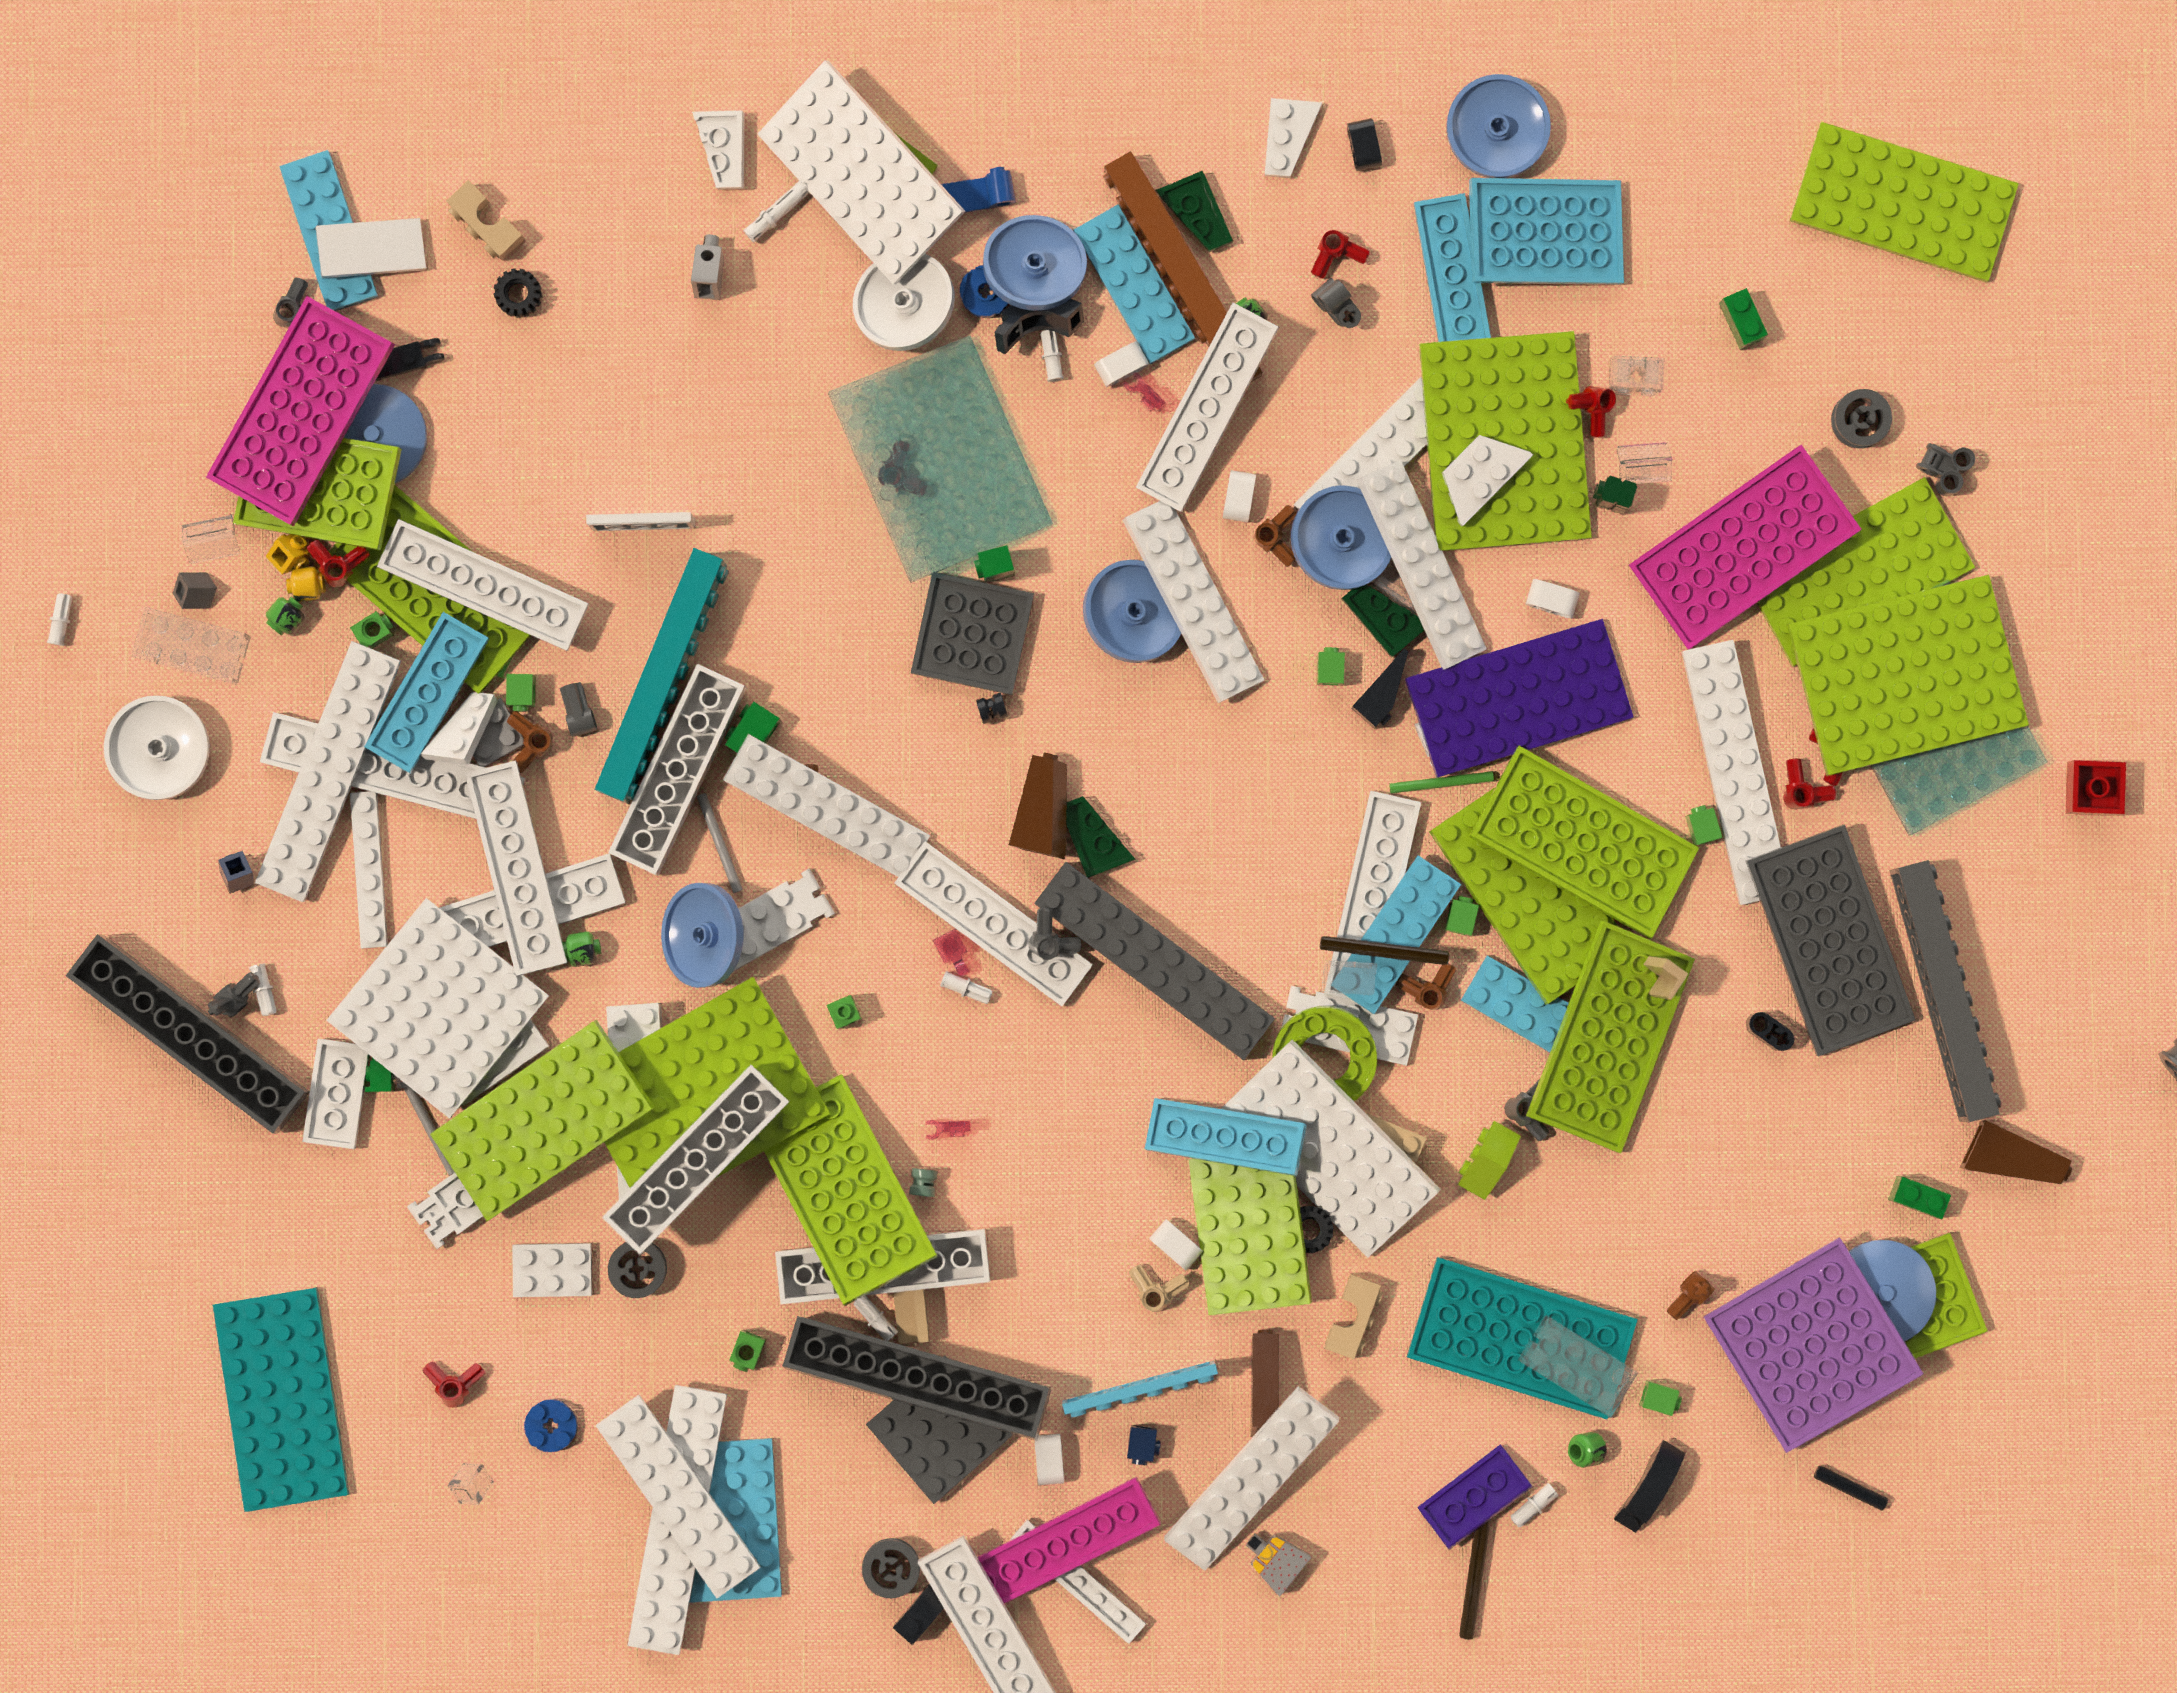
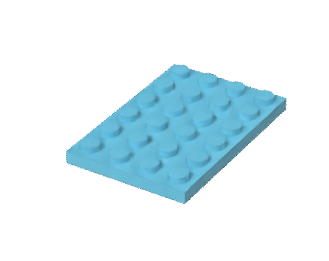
(1546, 231)
(747, 1496)

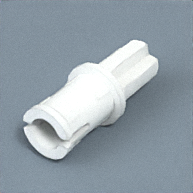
(1051, 356)
(60, 619)
(966, 988)
(263, 990)
(875, 1318)
(1534, 1505)

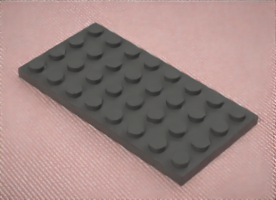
(1830, 940)

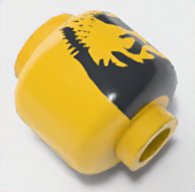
(306, 584)

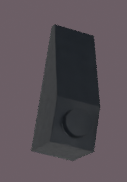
(1381, 695)
(919, 1615)

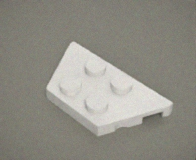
(1481, 473)

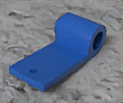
(984, 193)

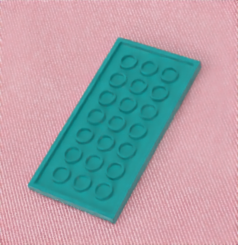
(1485, 1321)
(280, 1399)

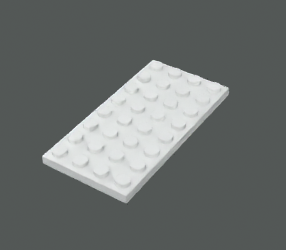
(861, 172)
(1345, 1157)

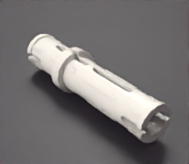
(773, 214)

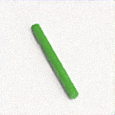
(1441, 782)

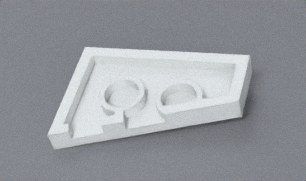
(1287, 133)
(724, 144)
(463, 731)

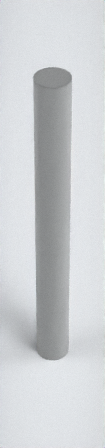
(719, 842)
(427, 1124)

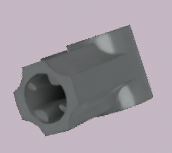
(579, 715)

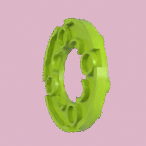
(1348, 1028)

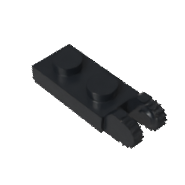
(409, 358)

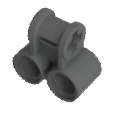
(1335, 299)
(1944, 466)

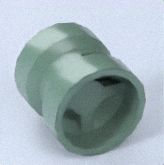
(923, 1182)

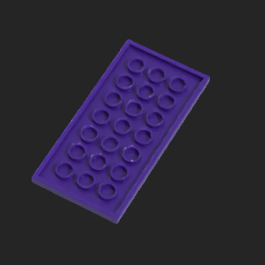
(1519, 698)

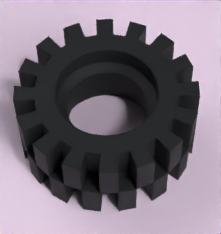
(517, 277)
(1325, 1224)

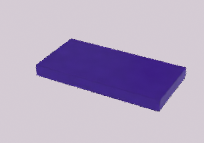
(1475, 1497)

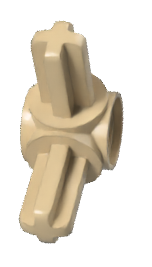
(1165, 1291)

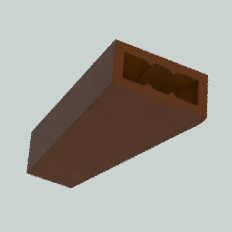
(1042, 808)
(2007, 1154)
(1264, 1378)

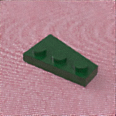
(1197, 209)
(1384, 619)
(1093, 839)

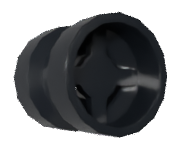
(998, 708)

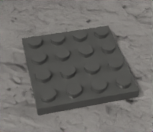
(972, 633)
(934, 1446)

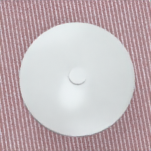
(905, 312)
(156, 747)

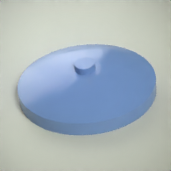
(1498, 126)
(1034, 262)
(392, 420)
(1338, 539)
(1128, 613)
(702, 935)
(1899, 1281)

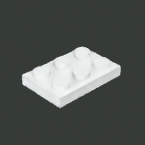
(552, 1270)

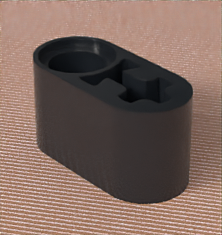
(1364, 144)
(1770, 1040)

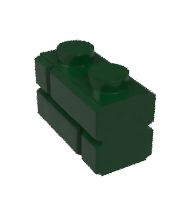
(1614, 494)

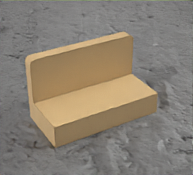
(1669, 977)
(911, 1316)

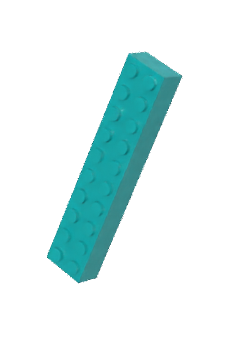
(662, 675)

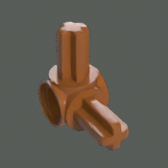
(1276, 526)
(528, 731)
(1420, 990)
(1694, 1291)

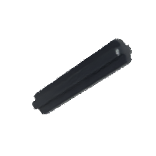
(1850, 1488)

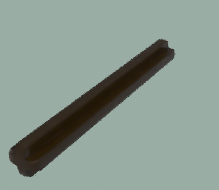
(1384, 950)
(1474, 1582)

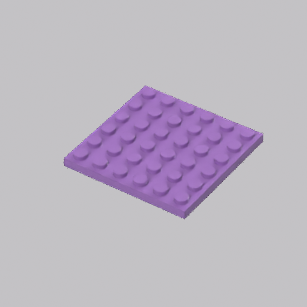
(1813, 1345)

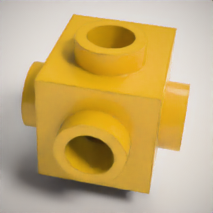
(289, 553)

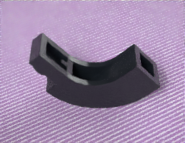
(1019, 322)
(1652, 1486)

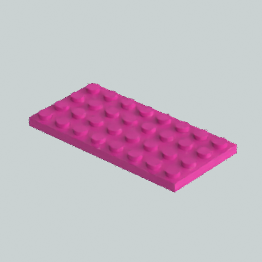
(300, 411)
(1745, 547)

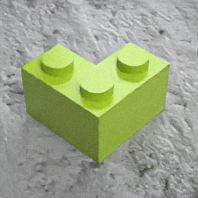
(1488, 1159)

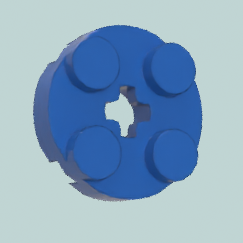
(973, 300)
(561, 1415)

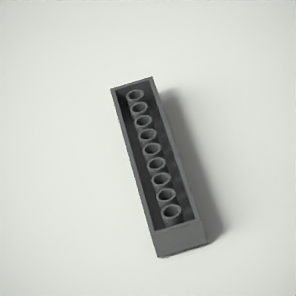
(1155, 961)
(1945, 992)
(187, 1033)
(917, 1378)

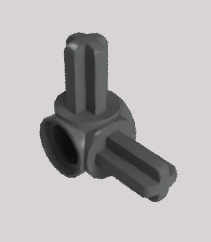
(290, 301)
(1044, 933)
(233, 997)
(1535, 1127)

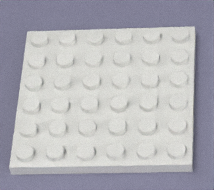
(437, 1008)

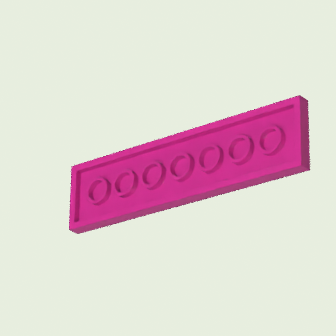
(1069, 1540)

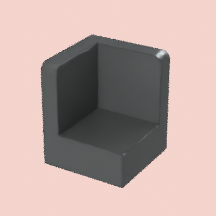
(194, 590)

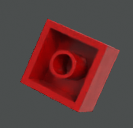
(2095, 788)

